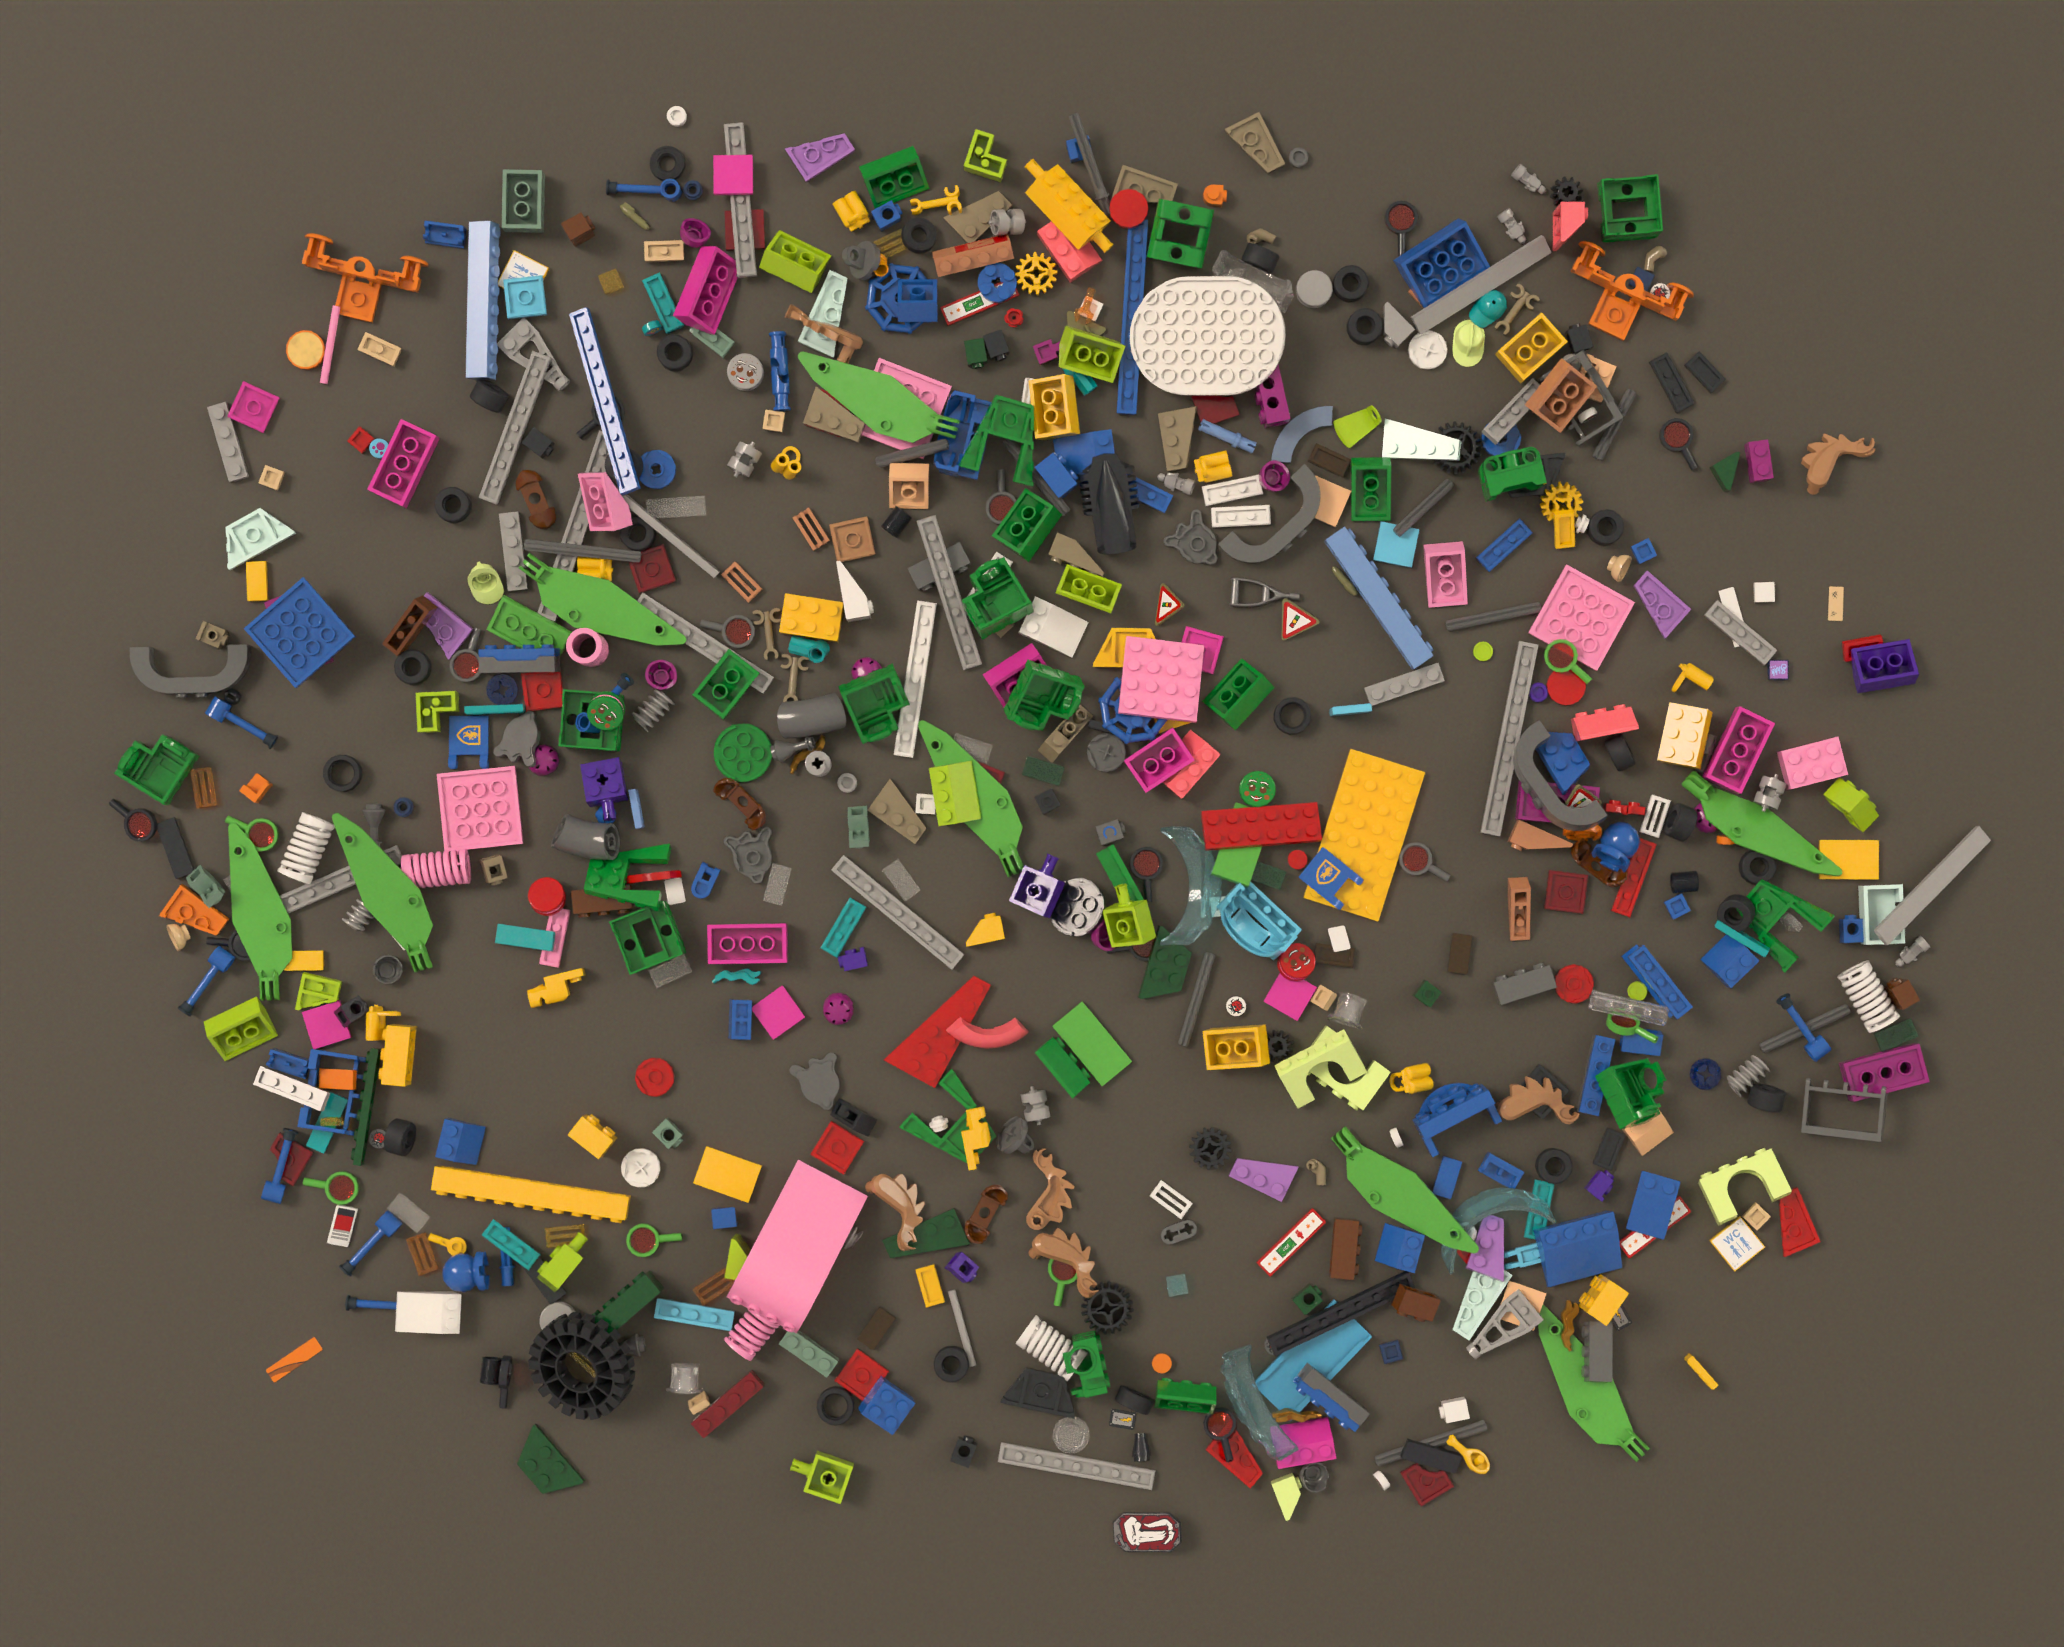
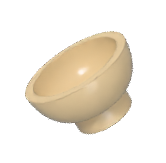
(1619, 566)
(178, 935)

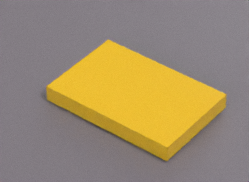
(1855, 857)
(727, 1174)

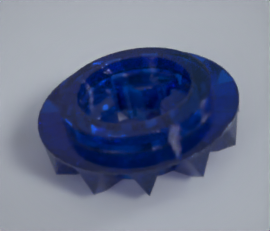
(494, 684)
(1698, 1079)

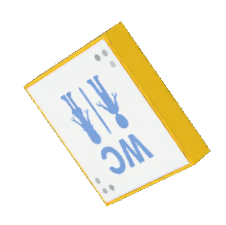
(521, 266)
(1737, 1243)

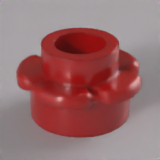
(1014, 312)

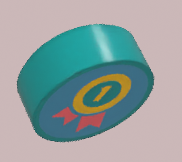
(651, 328)

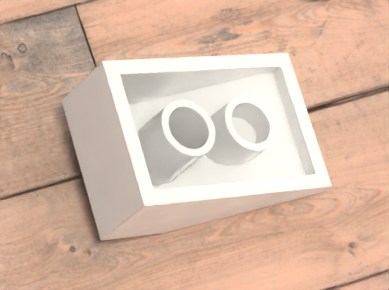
(855, 602)
(1053, 627)
(428, 1312)

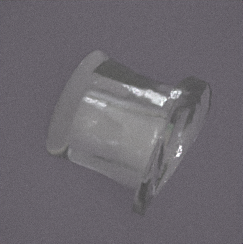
(1348, 1010)
(684, 1378)
(1071, 1434)

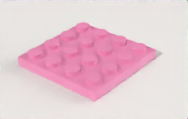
(925, 388)
(1582, 614)
(1161, 679)
(480, 808)

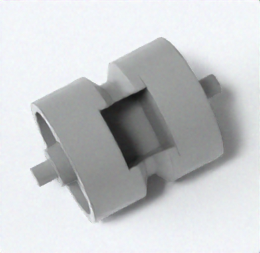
(1004, 222)
(743, 460)
(1770, 791)
(1035, 1105)

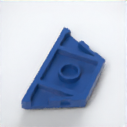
(1563, 759)

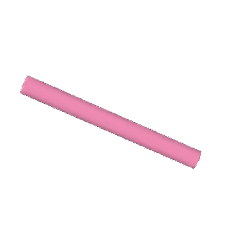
(330, 345)

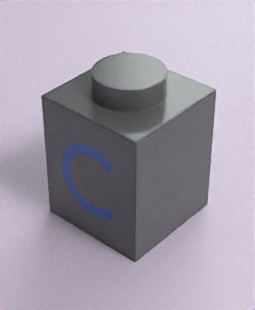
(1110, 831)

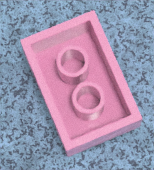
(1812, 763)

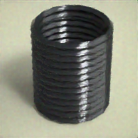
(896, 522)
(1684, 882)
(490, 1370)

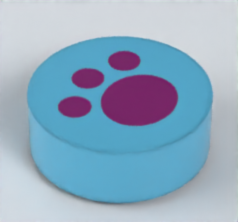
(378, 448)

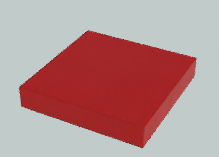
(542, 690)
(837, 1147)
(860, 1374)

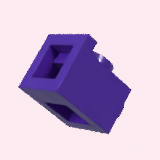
(853, 959)
(1600, 1184)
(970, 1267)

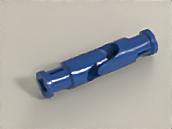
(779, 367)

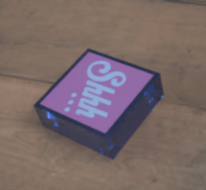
(1778, 670)

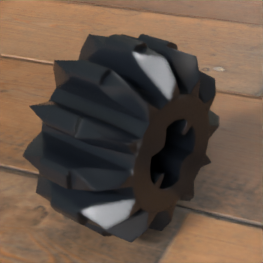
(1565, 185)
(1279, 1052)

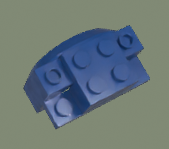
(970, 413)

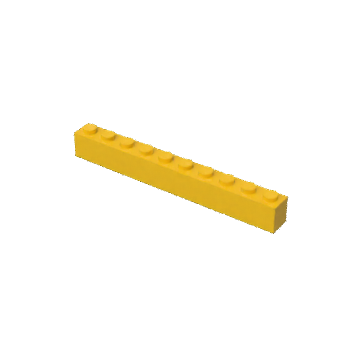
(530, 1192)

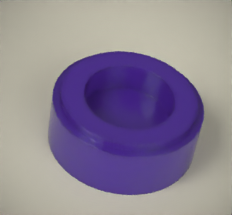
(1538, 692)

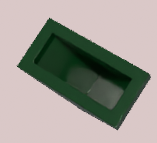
(1725, 471)

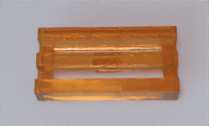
(203, 787)
(414, 1255)
(700, 1295)

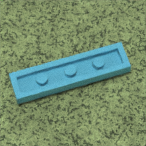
(694, 1314)

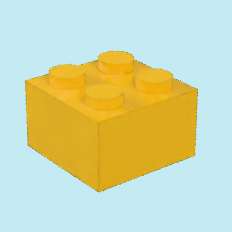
(593, 1135)

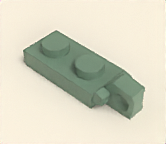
(718, 343)

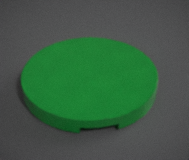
(742, 752)

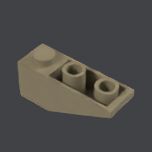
(1069, 551)
(1064, 734)

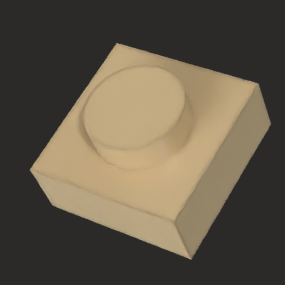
(773, 421)
(271, 477)
(1323, 997)
(1756, 1216)
(699, 1403)

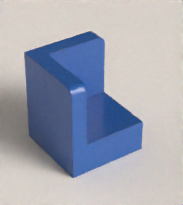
(1074, 150)
(724, 1217)

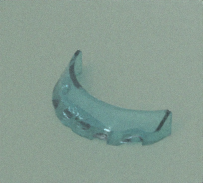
(1203, 887)
(1489, 1203)
(1250, 1405)

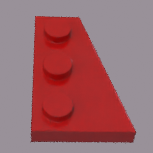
(1796, 1224)
(1243, 1465)

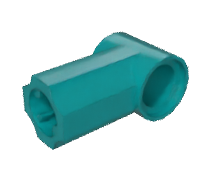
(1083, 382)
(807, 648)

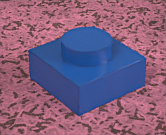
(1643, 551)
(1676, 906)

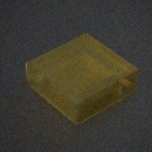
(610, 281)
(331, 1121)

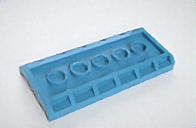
(1325, 1353)

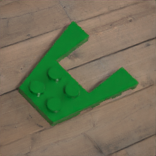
(1010, 421)
(609, 878)
(1770, 905)
(952, 1141)

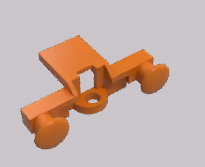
(357, 298)
(1615, 314)

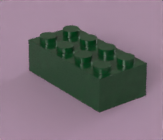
(630, 1301)

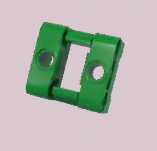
(1640, 188)
(1191, 255)
(1511, 472)
(571, 737)
(624, 930)

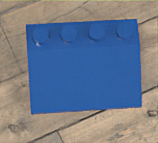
(1442, 262)
(1579, 1248)

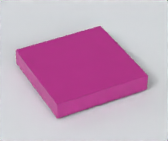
(733, 174)
(253, 407)
(1212, 645)
(1290, 996)
(777, 1012)
(324, 1025)

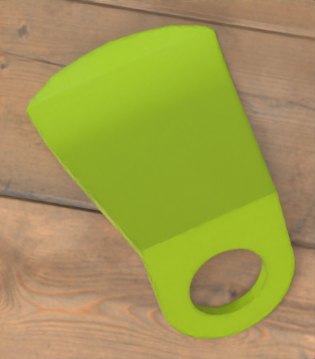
(1356, 425)

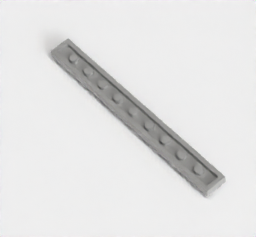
(578, 521)
(1508, 738)

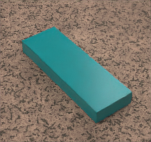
(662, 302)
(494, 709)
(843, 927)
(525, 937)
(1743, 938)
(335, 1107)
(1534, 1221)
(510, 1244)

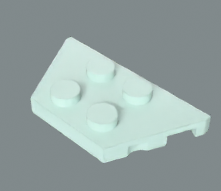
(253, 536)

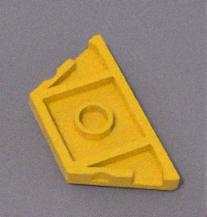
(1113, 648)

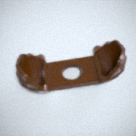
(541, 514)
(732, 790)
(1583, 857)
(977, 1226)

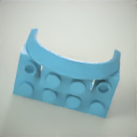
(1247, 931)

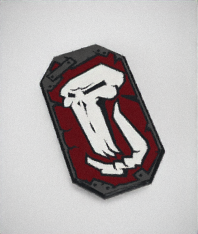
(1147, 1532)

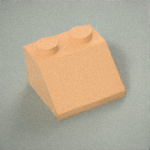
(909, 485)
(1650, 1134)

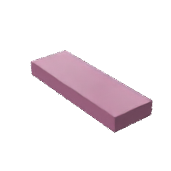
(556, 923)

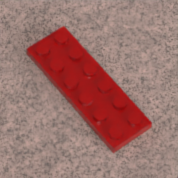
(1261, 826)

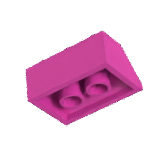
(1005, 675)
(1159, 760)
(1313, 1441)

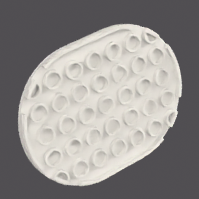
(1207, 335)

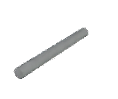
(961, 1327)

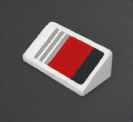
(342, 1225)

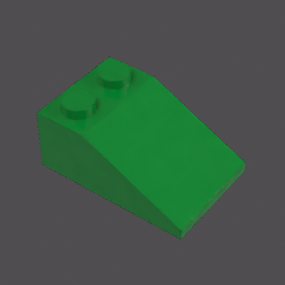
(1371, 489)
(725, 684)

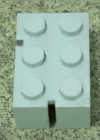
(1874, 906)

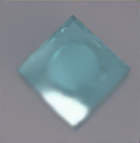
(1177, 1285)

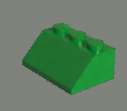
(894, 177)
(1027, 525)
(1238, 694)
(1063, 1066)
(1185, 1396)

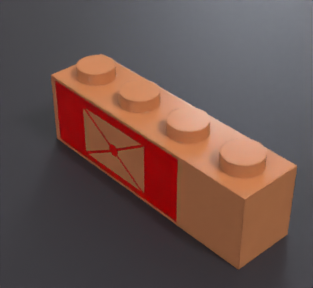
(972, 255)

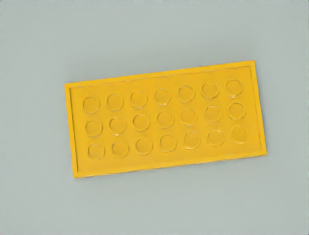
(1369, 828)

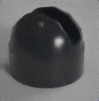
(233, 692)

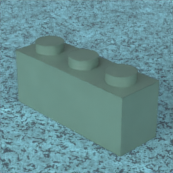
(809, 1352)

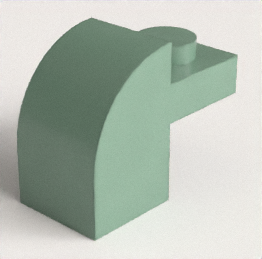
(858, 827)
(205, 886)

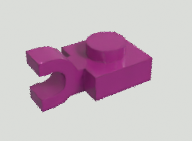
(1046, 351)

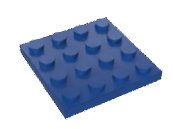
(299, 632)

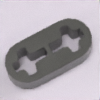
(1176, 1227)

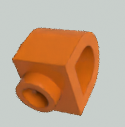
(1214, 195)

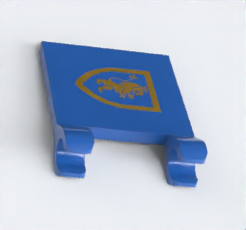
(468, 737)
(1327, 875)

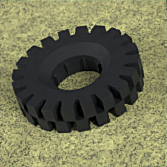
(592, 1341)

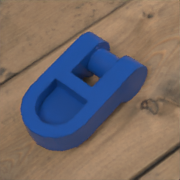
(702, 888)

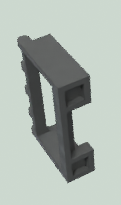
(1611, 403)
(1845, 1133)

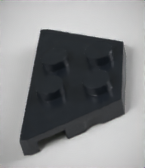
(1551, 466)
(1040, 1392)

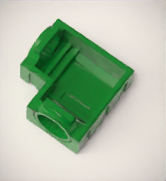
(998, 598)
(1042, 693)
(872, 701)
(157, 770)
(1629, 1095)
(1091, 1369)

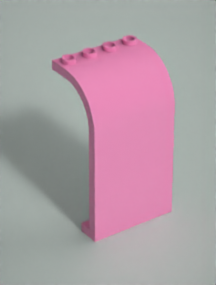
(797, 1247)

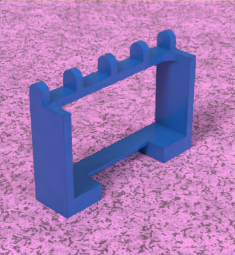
(313, 1065)

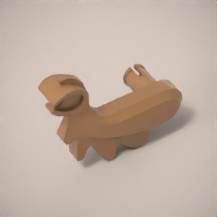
(850, 340)
(1824, 456)
(1533, 1096)
(1054, 1196)
(903, 1199)
(1069, 1252)

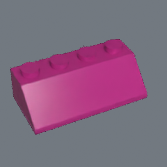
(707, 290)

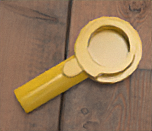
(454, 1246)

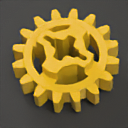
(1028, 273)
(1566, 496)

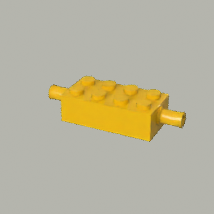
(1068, 206)

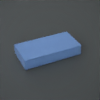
(636, 808)

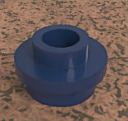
(686, 190)
(397, 807)

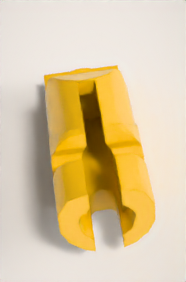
(555, 988)
(976, 1136)

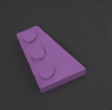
(818, 156)
(1661, 603)
(447, 628)
(1265, 1177)
(1490, 1257)

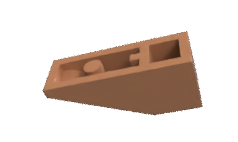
(1530, 837)
(1519, 908)

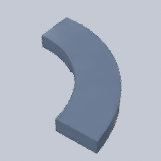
(1297, 428)

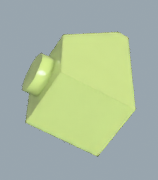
(1287, 1493)

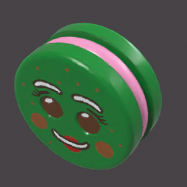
(606, 710)
(1257, 789)

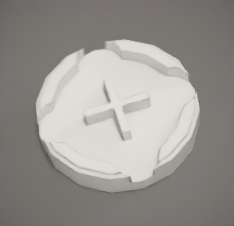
(1427, 350)
(640, 1167)

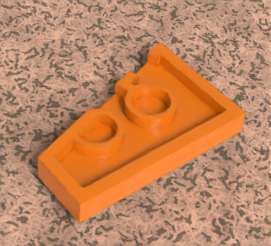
(190, 909)

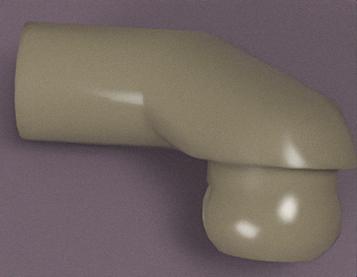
(1260, 235)
(1652, 256)
(1319, 1169)

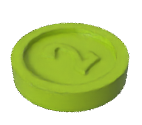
(1482, 651)
(1637, 990)

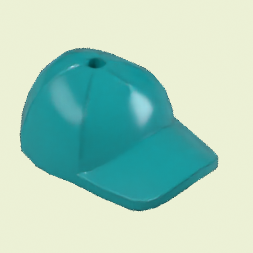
(1485, 312)

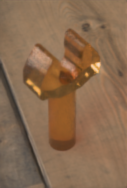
(1086, 307)

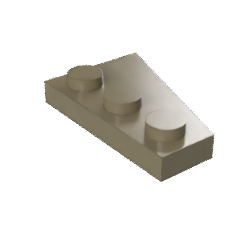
(1257, 142)
(1150, 186)
(975, 217)
(832, 418)
(1176, 436)
(897, 813)

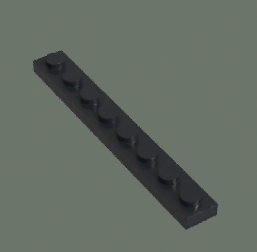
(1337, 1314)

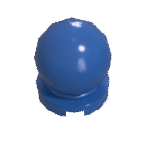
(1617, 845)
(465, 1272)

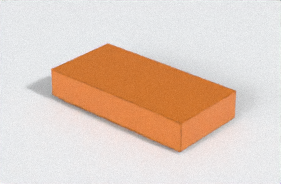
(337, 1078)

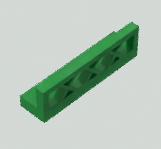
(1118, 872)

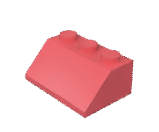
(1566, 221)
(1066, 255)
(1603, 723)
(1203, 756)

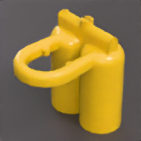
(852, 211)
(782, 464)
(1213, 467)
(595, 567)
(1695, 675)
(377, 1022)
(1414, 1079)

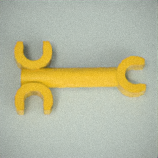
(951, 201)

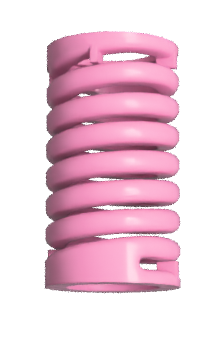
(575, 640)
(441, 863)
(745, 1348)

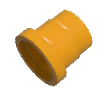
(883, 270)

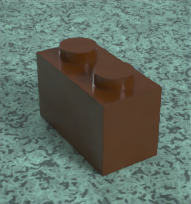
(579, 229)
(1901, 993)
(1416, 1303)

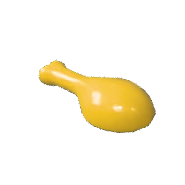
(1474, 1458)

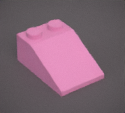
(603, 503)
(1445, 574)

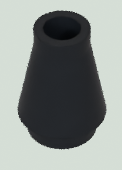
(1141, 1448)

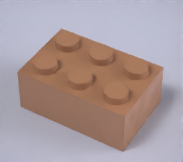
(1560, 395)

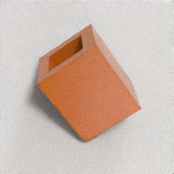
(256, 788)

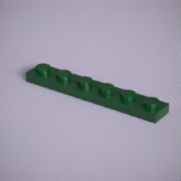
(365, 1113)

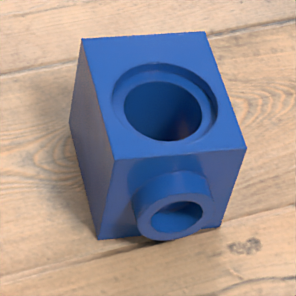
(883, 223)
(1857, 936)

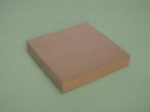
(852, 539)

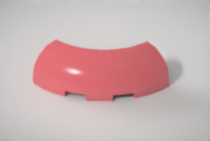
(987, 1038)

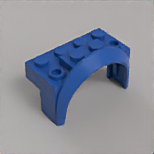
(1447, 1116)

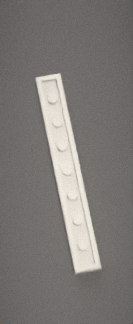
(915, 678)

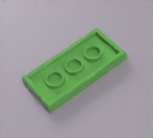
(526, 627)
(1238, 863)
(1092, 1043)

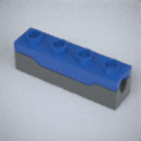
(519, 660)
(1597, 1061)
(1331, 1397)

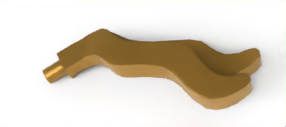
(803, 754)
(1567, 1317)
(1289, 1414)

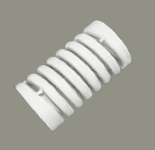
(310, 848)
(1876, 992)
(1050, 1346)

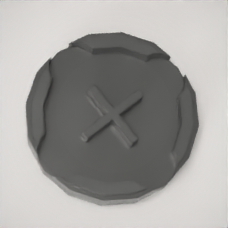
(1106, 752)

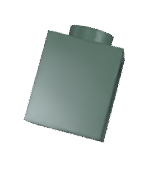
(660, 1130)

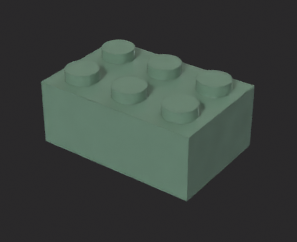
(523, 201)

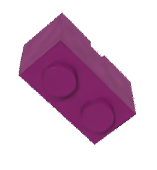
(1759, 461)

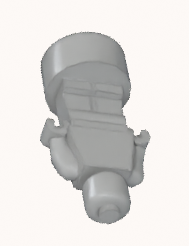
(1531, 181)
(1515, 229)
(1172, 481)
(1909, 954)

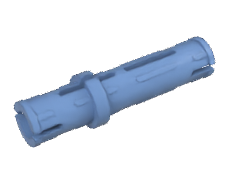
(1234, 439)

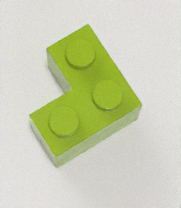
(979, 159)
(429, 707)
(1852, 803)

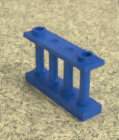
(1656, 981)

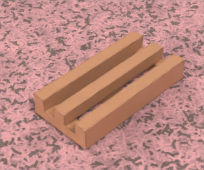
(802, 515)
(753, 593)

